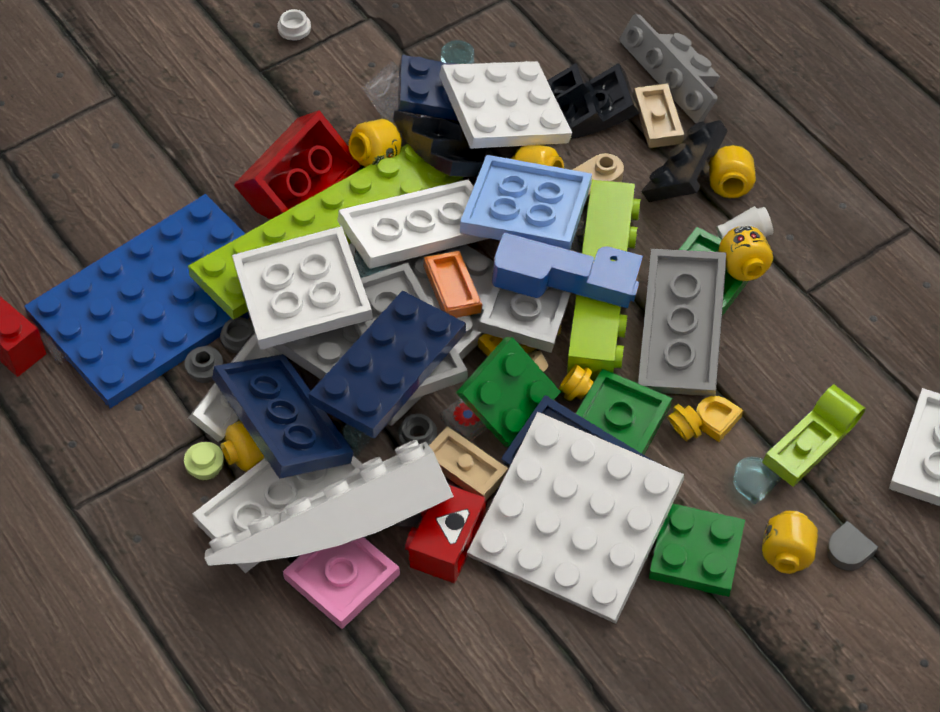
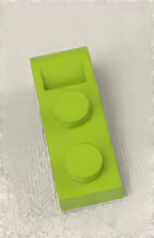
(814, 435)

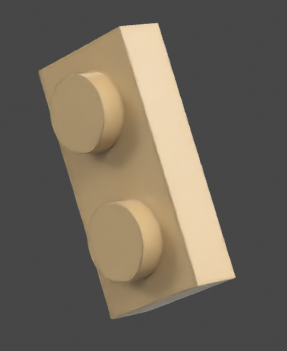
(658, 115)
(467, 464)

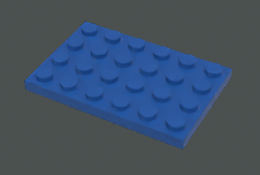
(138, 305)

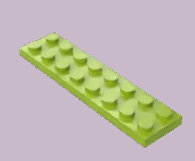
(376, 182)

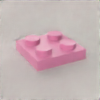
(342, 578)

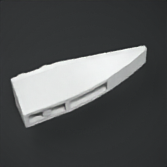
(343, 511)

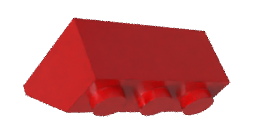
(297, 166)

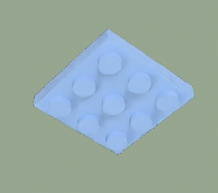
(526, 202)

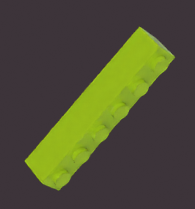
(594, 321)

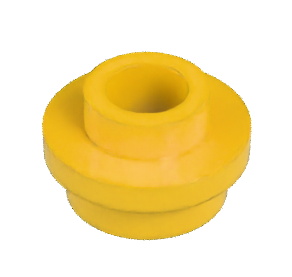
(576, 383)
(685, 422)

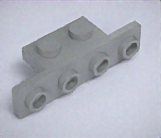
(674, 62)

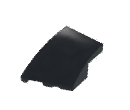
(593, 103)
(440, 144)

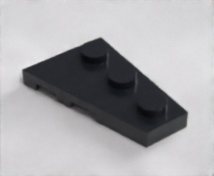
(686, 163)

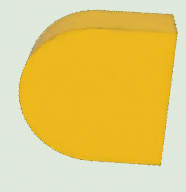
(718, 416)

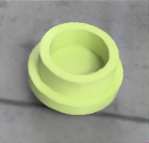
(204, 460)

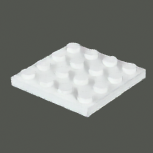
(576, 516)

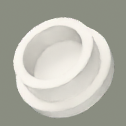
(294, 25)

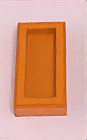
(452, 284)

